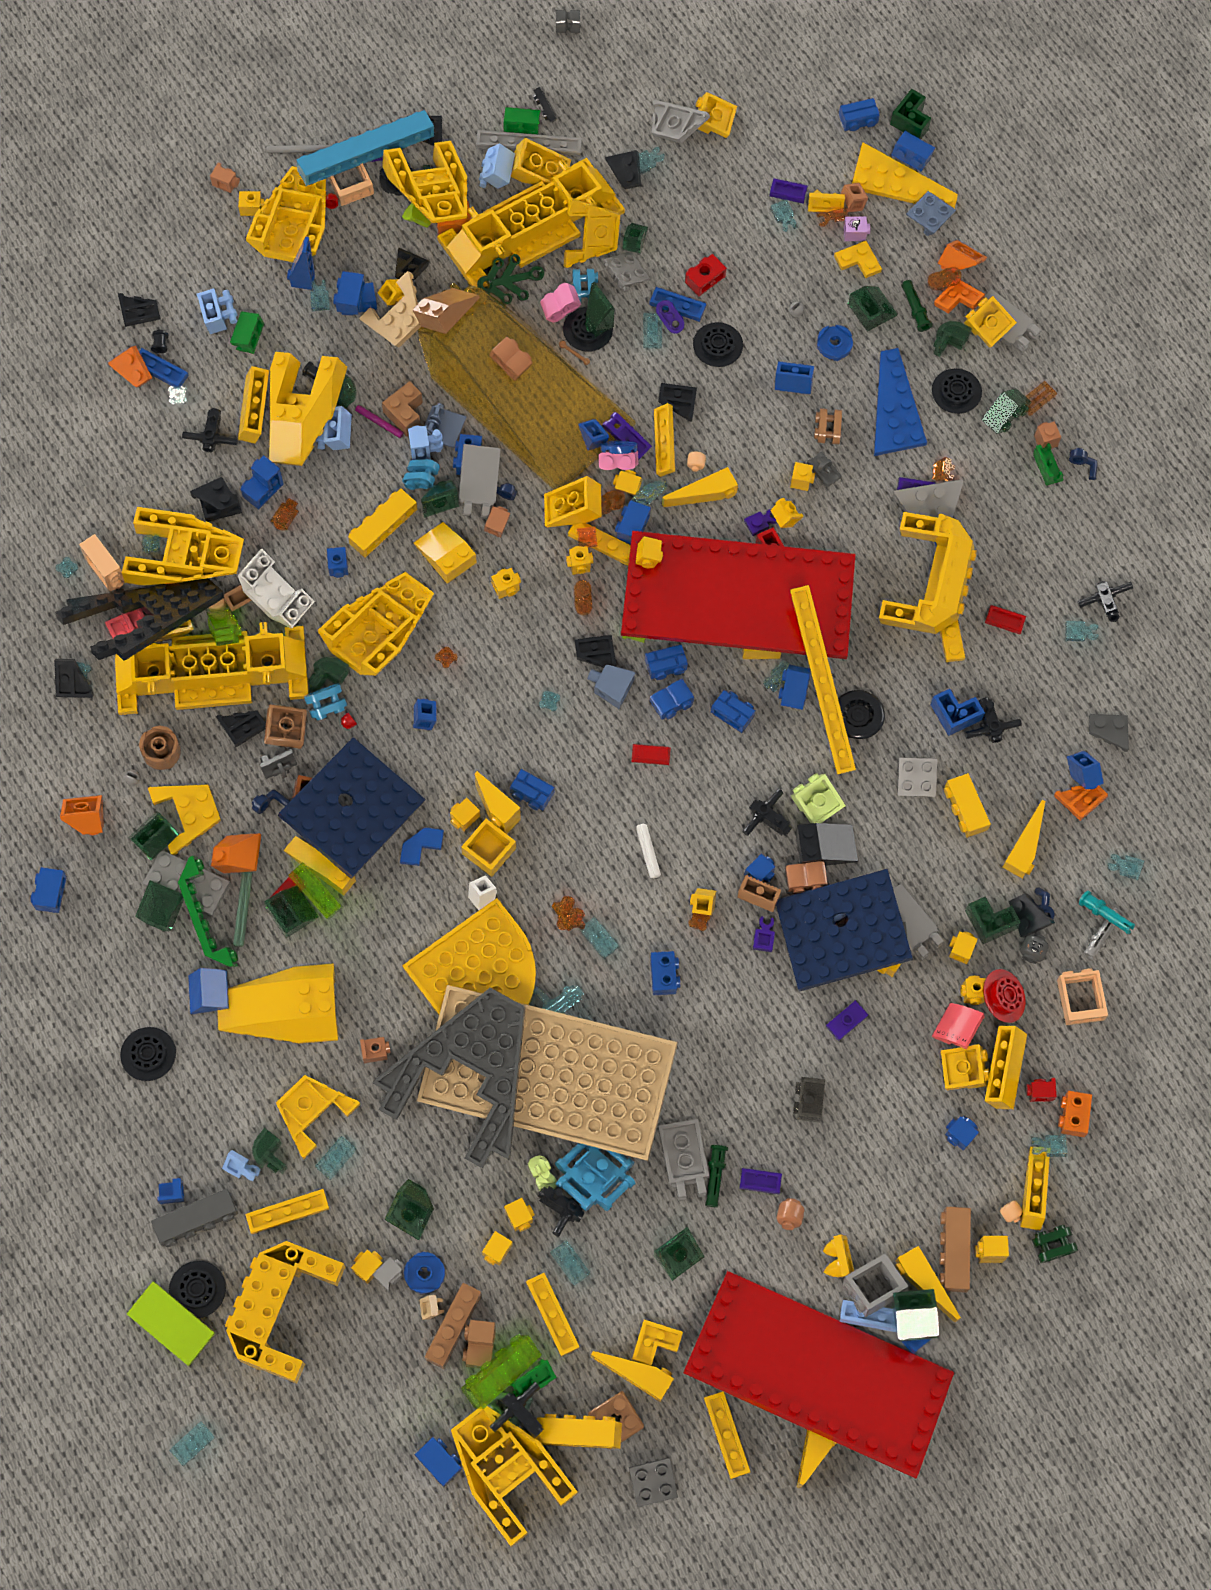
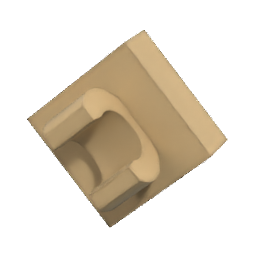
(429, 1307)

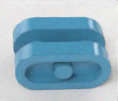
(590, 277)
(420, 474)
(321, 711)

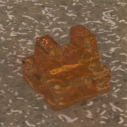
(942, 469)
(587, 537)

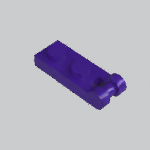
(626, 433)

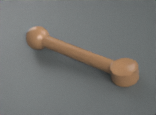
(562, 344)

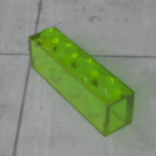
(500, 1371)

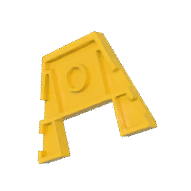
(600, 232)
(194, 808)
(304, 1104)

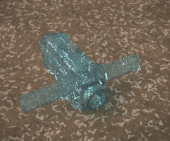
(563, 1002)

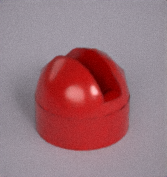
(331, 201)
(347, 721)

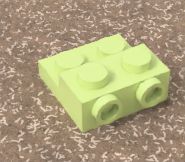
(817, 798)

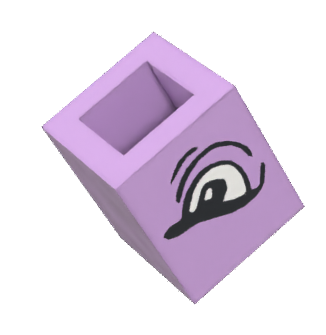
(856, 228)

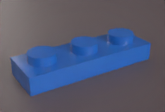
(686, 306)
(163, 370)

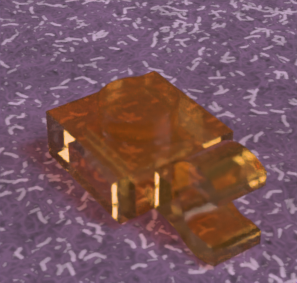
(837, 215)

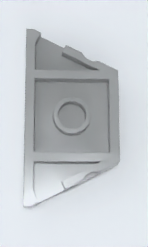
(676, 121)
(931, 499)

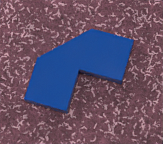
(425, 838)

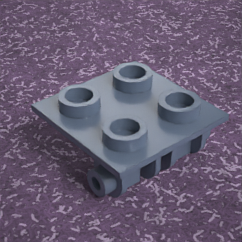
(930, 213)
(446, 422)

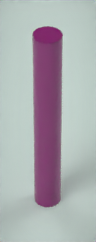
(382, 423)

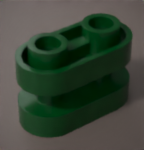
(1060, 1234)

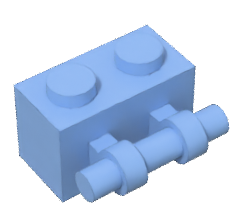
(497, 166)
(212, 311)
(336, 431)
(422, 444)

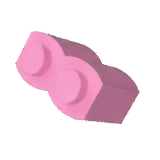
(560, 303)
(622, 461)

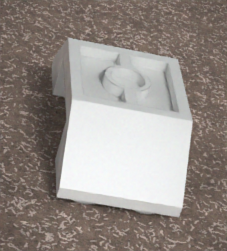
(272, 592)

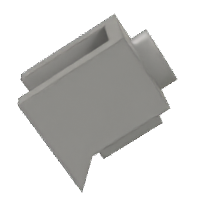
(389, 1273)

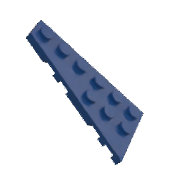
(897, 415)

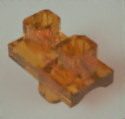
(285, 514)
(568, 916)

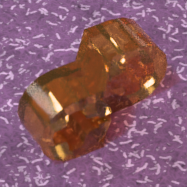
(944, 278)
(612, 501)
(580, 589)

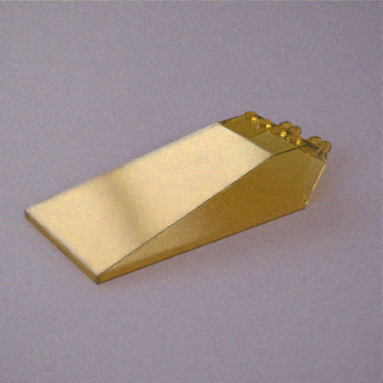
(531, 415)

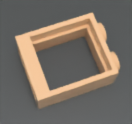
(356, 191)
(102, 563)
(1098, 1014)

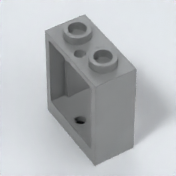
(891, 1275)

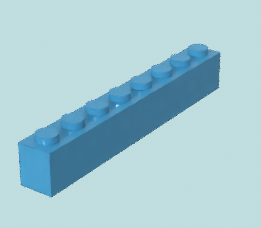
(364, 147)

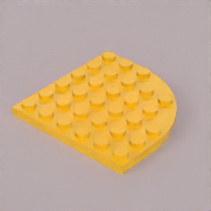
(477, 956)

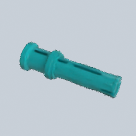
(1099, 907)

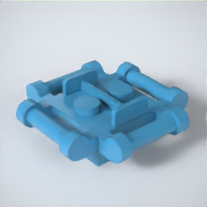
(594, 1176)

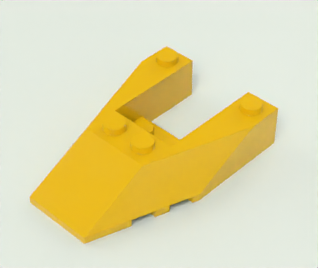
(435, 192)
(300, 418)
(191, 553)
(501, 1462)

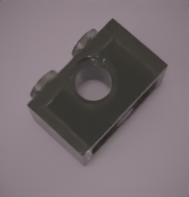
(814, 1088)

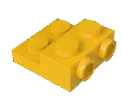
(720, 113)
(989, 321)
(965, 1067)

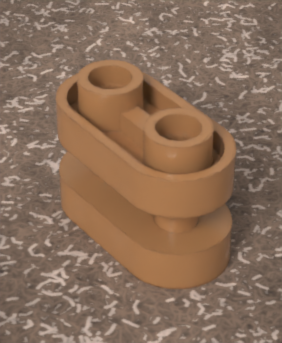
(822, 418)

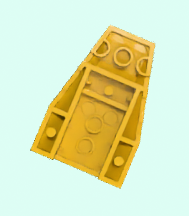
(289, 217)
(376, 625)
(285, 1006)

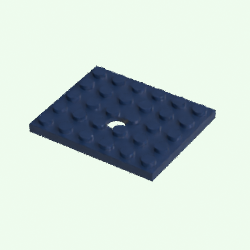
(354, 832)
(831, 953)

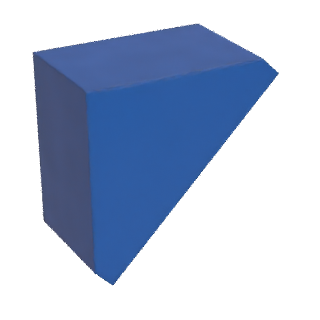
(593, 434)

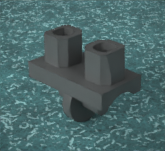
(824, 469)
(277, 764)

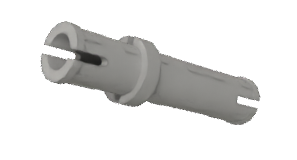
(1091, 951)

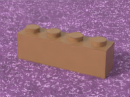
(956, 1249)
(453, 1325)

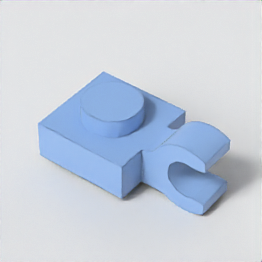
(237, 1166)

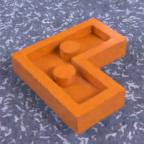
(958, 294)

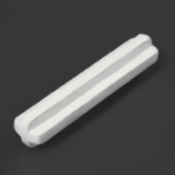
(648, 851)

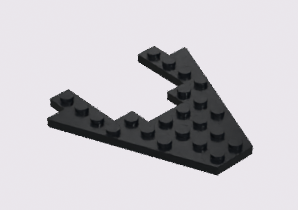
(165, 605)

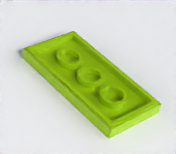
(171, 1323)

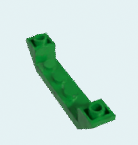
(192, 870)

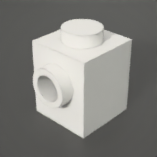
(481, 892)

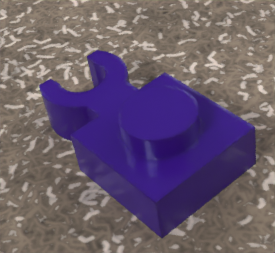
(758, 522)
(764, 937)

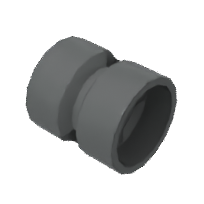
(561, 21)

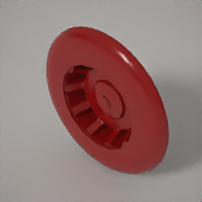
(1004, 996)

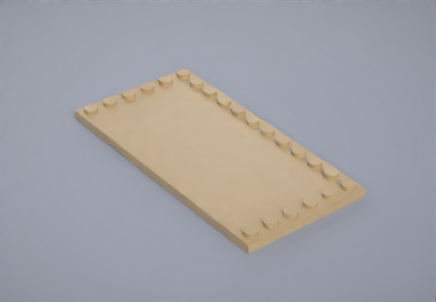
(573, 1080)

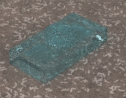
(652, 331)
(650, 492)
(599, 938)
(335, 1158)
(570, 1263)
(192, 1444)

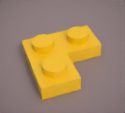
(861, 255)
(653, 1336)

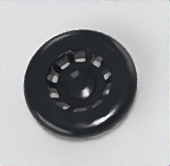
(576, 321)
(718, 339)
(958, 385)
(859, 716)
(148, 1053)
(197, 1287)

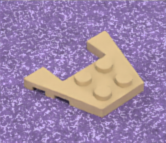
(400, 320)

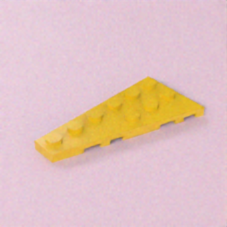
(891, 179)

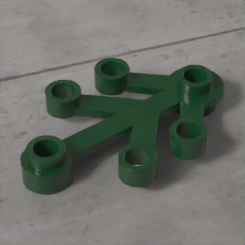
(507, 280)

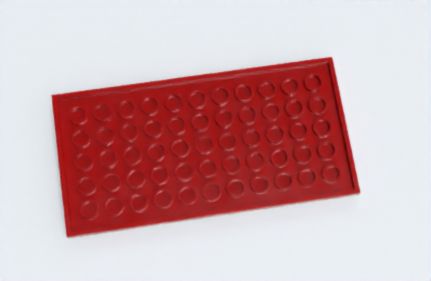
(737, 594)
(820, 1374)

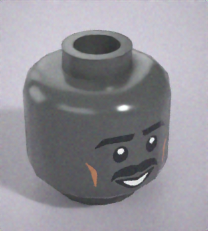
(1034, 948)

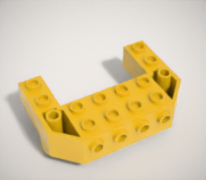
(947, 576)
(262, 1302)

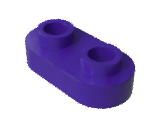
(670, 316)

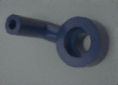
(1079, 457)
(507, 491)
(261, 802)
(1045, 902)

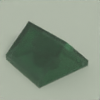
(678, 1254)

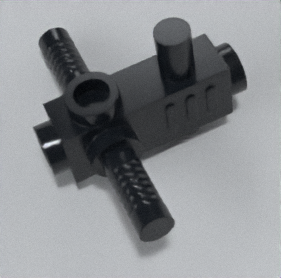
(210, 436)
(1105, 595)
(991, 727)
(764, 813)
(567, 1207)
(516, 1408)

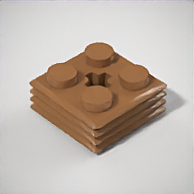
(295, 720)
(620, 1406)

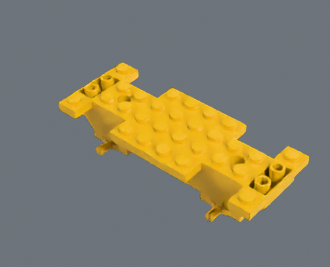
(528, 222)
(212, 674)

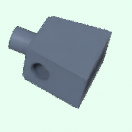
(612, 684)

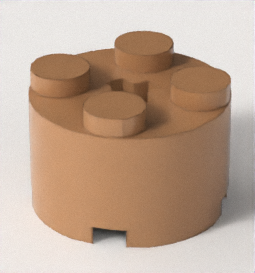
(151, 750)

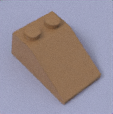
(444, 309)

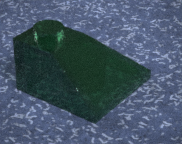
(599, 312)
(440, 498)
(160, 906)
(410, 1209)

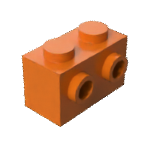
(1075, 1113)

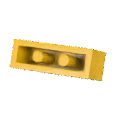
(966, 805)

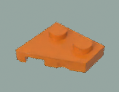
(131, 367)
(1081, 801)

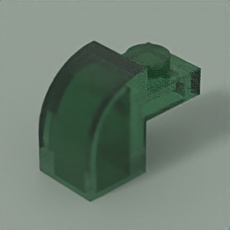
(634, 238)
(951, 333)
(330, 669)
(263, 1150)

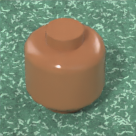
(790, 1214)

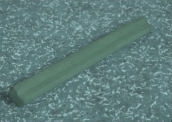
(242, 910)

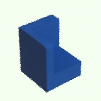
(171, 1192)

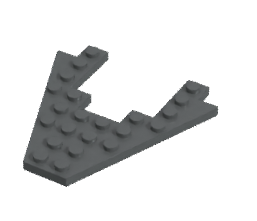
(483, 1038)

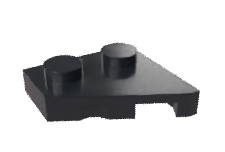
(409, 262)
(70, 680)

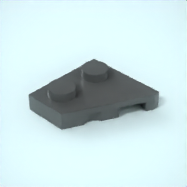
(1110, 728)

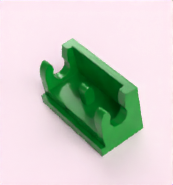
(521, 120)
(247, 332)
(1047, 465)
(541, 1374)

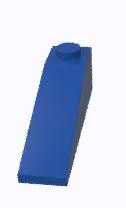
(302, 269)

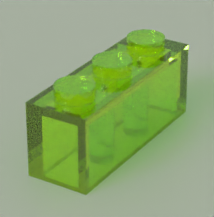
(223, 627)
(315, 890)

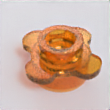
(446, 651)
(699, 925)

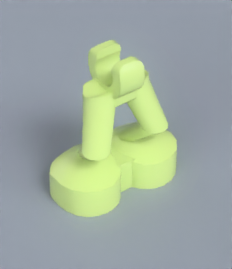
(540, 1169)

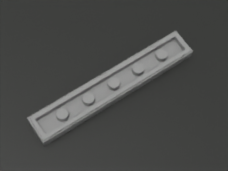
(559, 144)

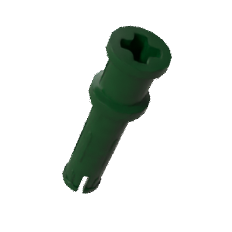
(919, 313)
(716, 1164)

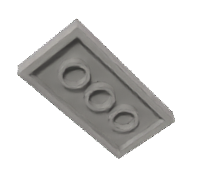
(167, 872)

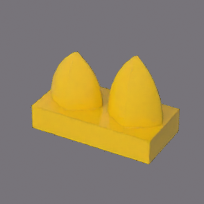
(825, 202)
(839, 1248)

